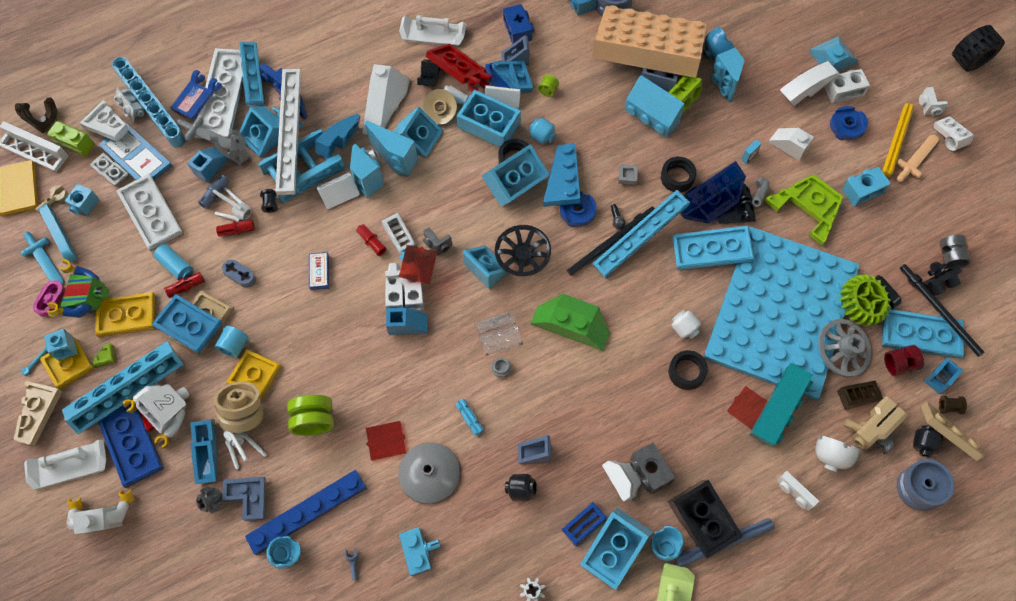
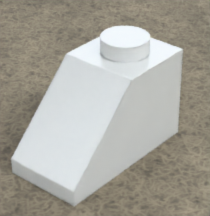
(792, 141)

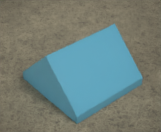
(483, 265)

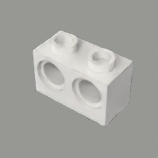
(847, 86)

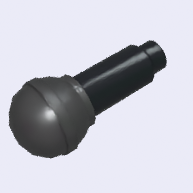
(618, 221)

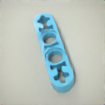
(58, 233)

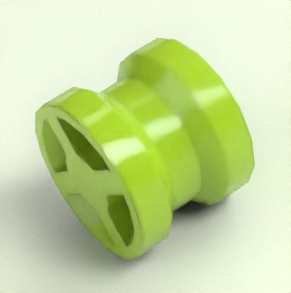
(548, 85)

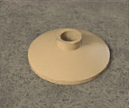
(434, 100)

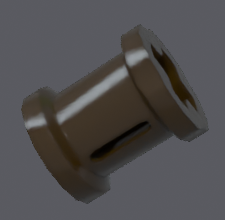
(953, 405)

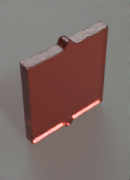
(418, 264)
(747, 407)
(385, 440)

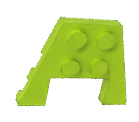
(815, 199)

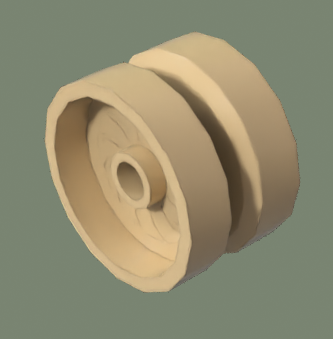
(238, 407)

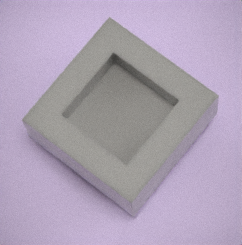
(628, 174)

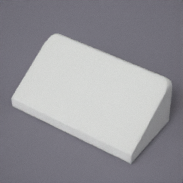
(506, 95)

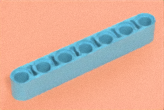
(148, 102)

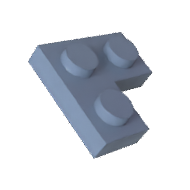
(251, 492)

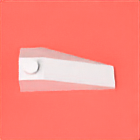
(384, 95)

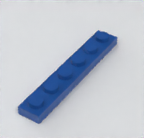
(306, 511)

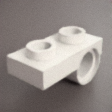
(955, 133)

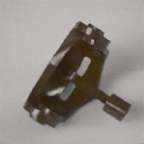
(42, 123)

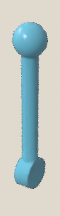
(27, 370)

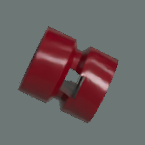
(904, 360)

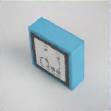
(751, 151)

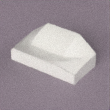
(623, 478)

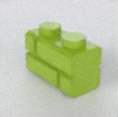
(71, 138)

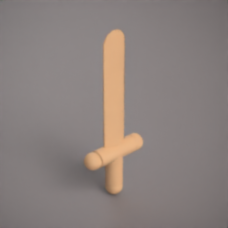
(910, 166)

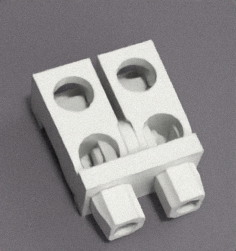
(397, 286)

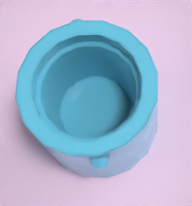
(231, 341)

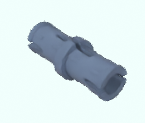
(209, 196)

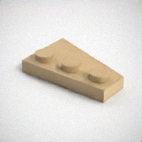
(37, 408)
(951, 431)

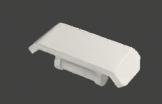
(432, 31)
(65, 466)

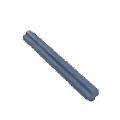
(747, 532)

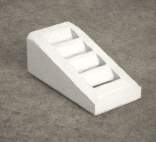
(397, 219)

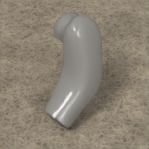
(759, 196)

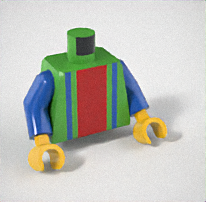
(82, 293)

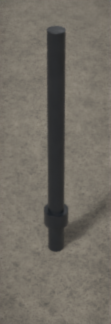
(609, 242)
(916, 281)

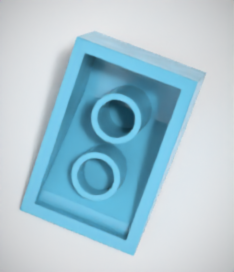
(394, 148)
(515, 175)
(616, 548)

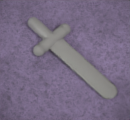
(196, 129)

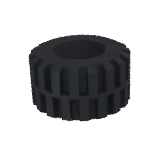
(978, 48)

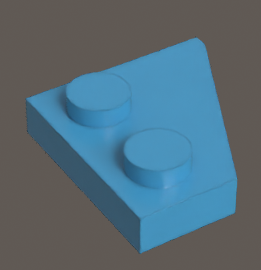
(514, 74)

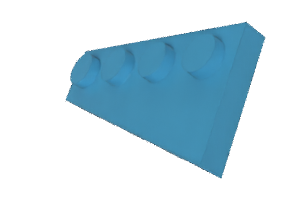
(563, 179)

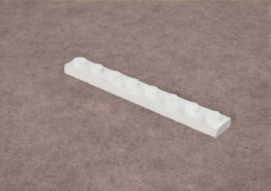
(288, 132)

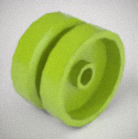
(310, 415)

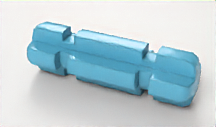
(469, 417)

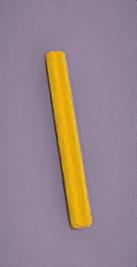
(898, 139)

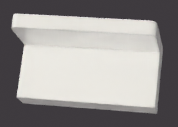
(338, 190)

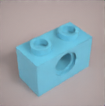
(875, 183)

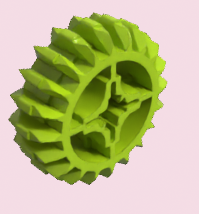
(865, 300)

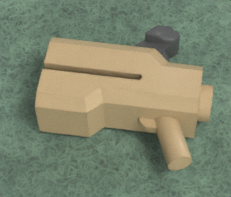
(879, 427)

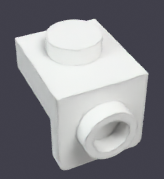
(929, 103)

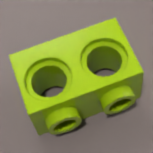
(687, 90)

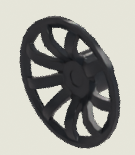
(522, 252)

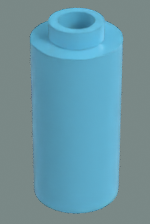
(173, 262)

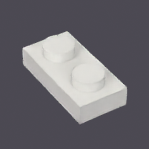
(797, 490)

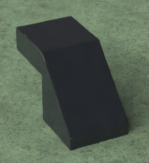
(429, 73)

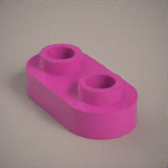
(47, 295)

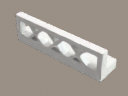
(25, 138)

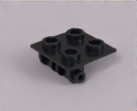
(741, 211)

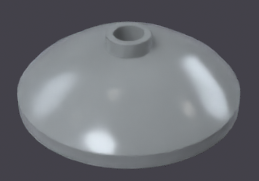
(431, 486)

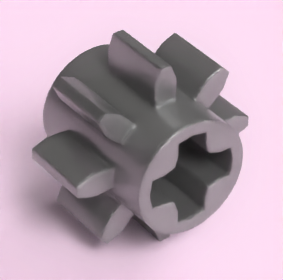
(209, 499)

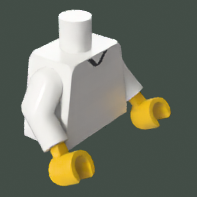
(161, 407)
(98, 518)

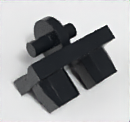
(949, 276)

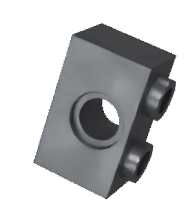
(651, 456)

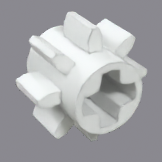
(535, 585)

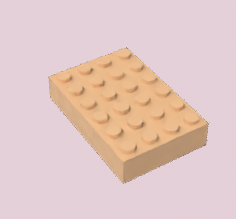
(650, 41)

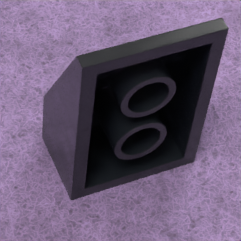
(705, 518)

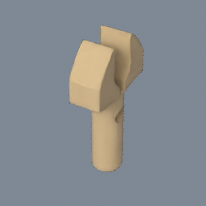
(54, 197)

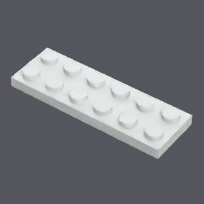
(222, 106)

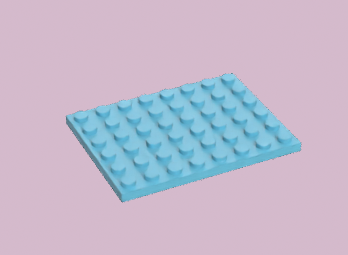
(779, 310)

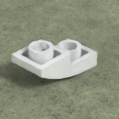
(108, 169)

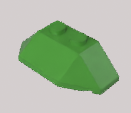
(573, 320)

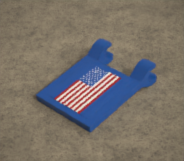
(195, 96)

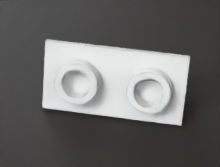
(128, 104)

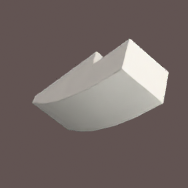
(809, 82)

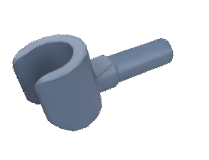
(352, 560)

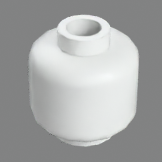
(686, 324)

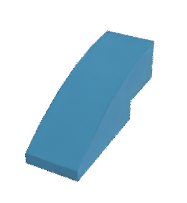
(337, 136)
(204, 451)

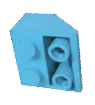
(727, 72)
(365, 171)

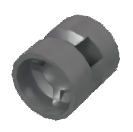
(955, 251)

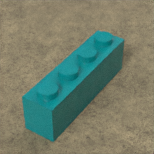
(781, 405)

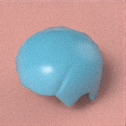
(667, 543)
(283, 552)

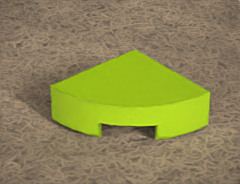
(105, 356)

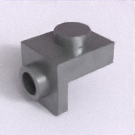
(433, 242)

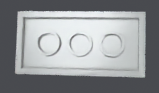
(149, 212)

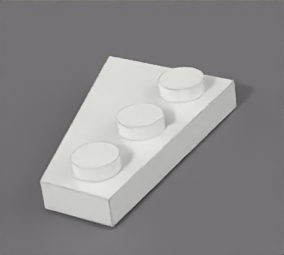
(105, 122)

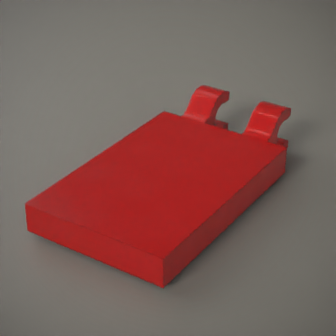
(459, 66)

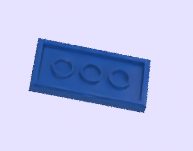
(130, 446)

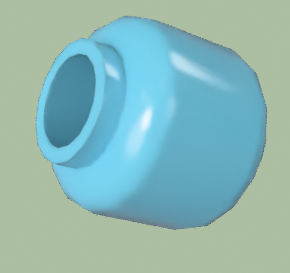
(542, 131)

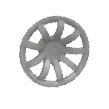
(849, 346)

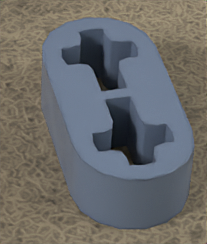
(236, 276)

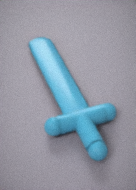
(40, 255)

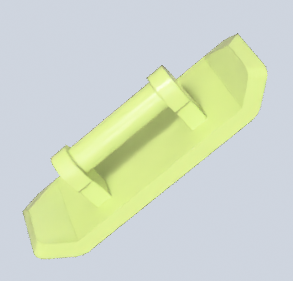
(675, 583)

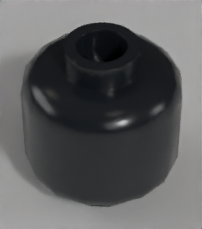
(927, 441)
(521, 487)

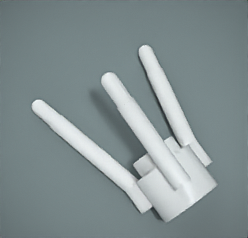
(241, 210)
(236, 440)

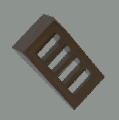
(847, 401)

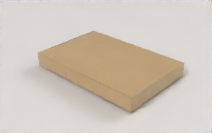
(212, 306)

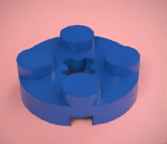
(844, 131)
(580, 218)

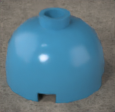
(716, 43)

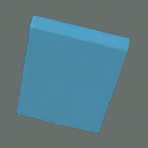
(187, 323)

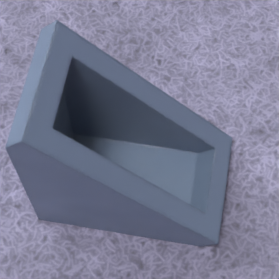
(535, 451)

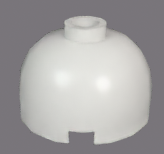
(835, 453)

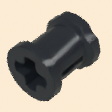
(268, 199)

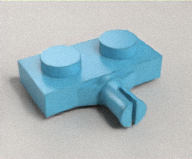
(417, 551)

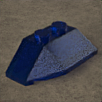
(715, 194)

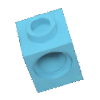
(81, 200)
(60, 344)

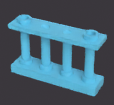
(316, 173)

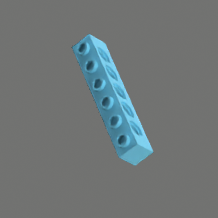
(122, 386)

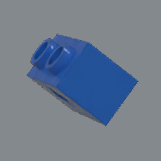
(517, 23)

